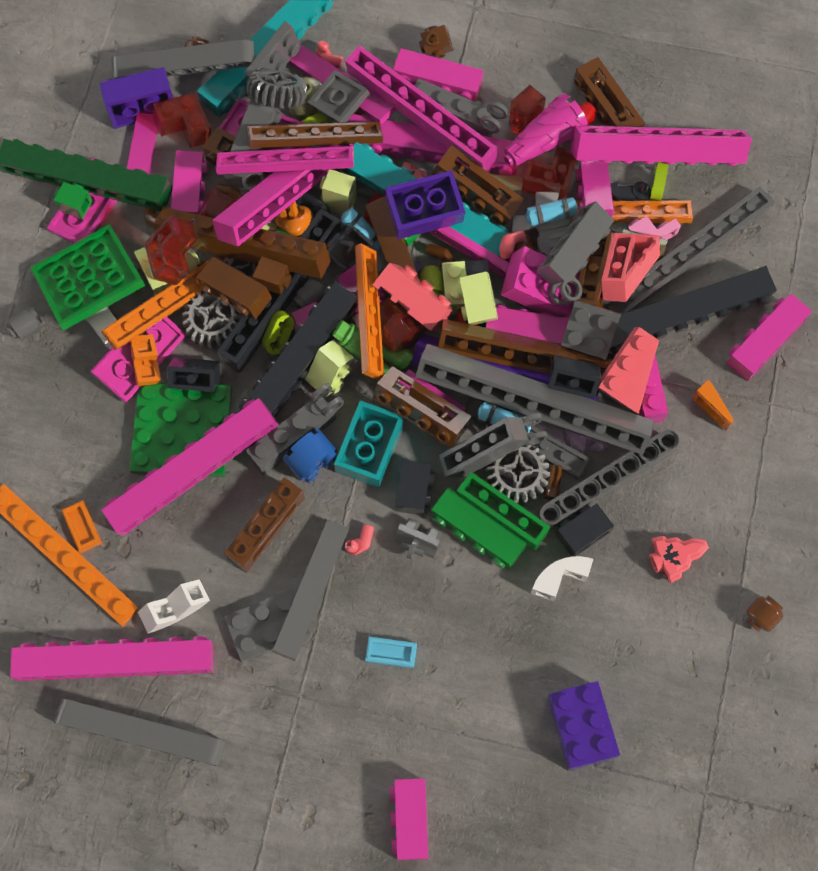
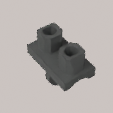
(416, 541)

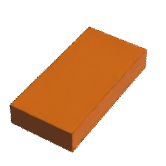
(81, 526)

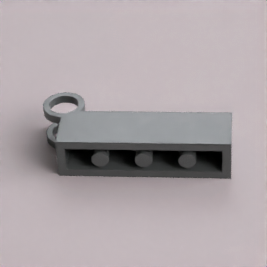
(475, 115)
(255, 116)
(573, 249)
(315, 414)
(490, 445)

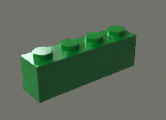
(504, 510)
(478, 529)

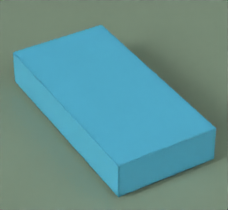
(391, 652)

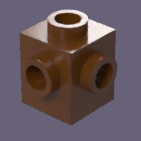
(436, 41)

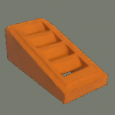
(713, 405)

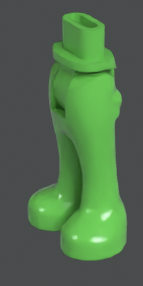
(350, 337)

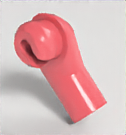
(323, 52)
(508, 243)
(362, 543)

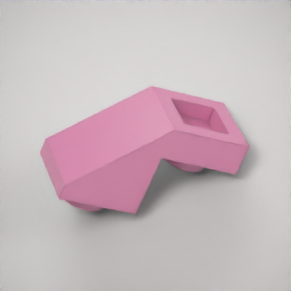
(664, 230)

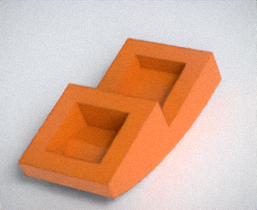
(145, 360)

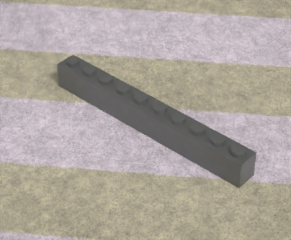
(533, 397)

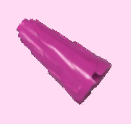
(546, 131)

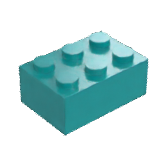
(369, 444)

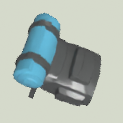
(551, 221)

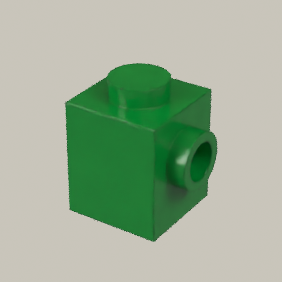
(73, 200)

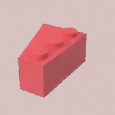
(627, 264)
(414, 295)
(630, 369)

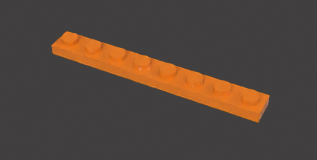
(66, 557)

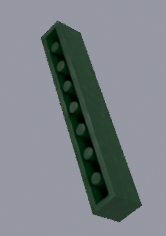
(93, 175)

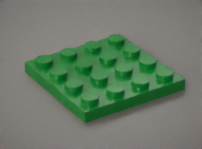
(87, 277)
(171, 420)

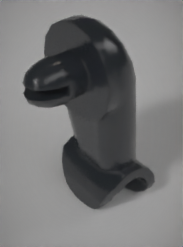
(635, 192)
(312, 203)

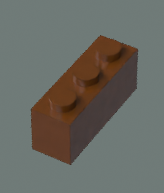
(233, 288)

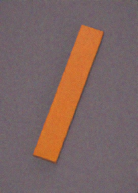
(655, 210)
(153, 310)
(369, 312)

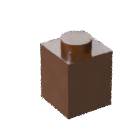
(272, 275)

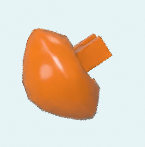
(294, 220)

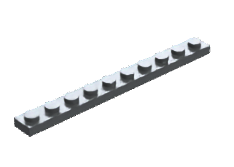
(695, 249)

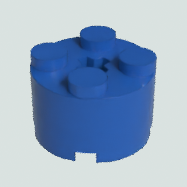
(310, 455)

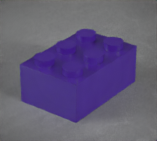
(134, 95)
(424, 204)
(583, 725)

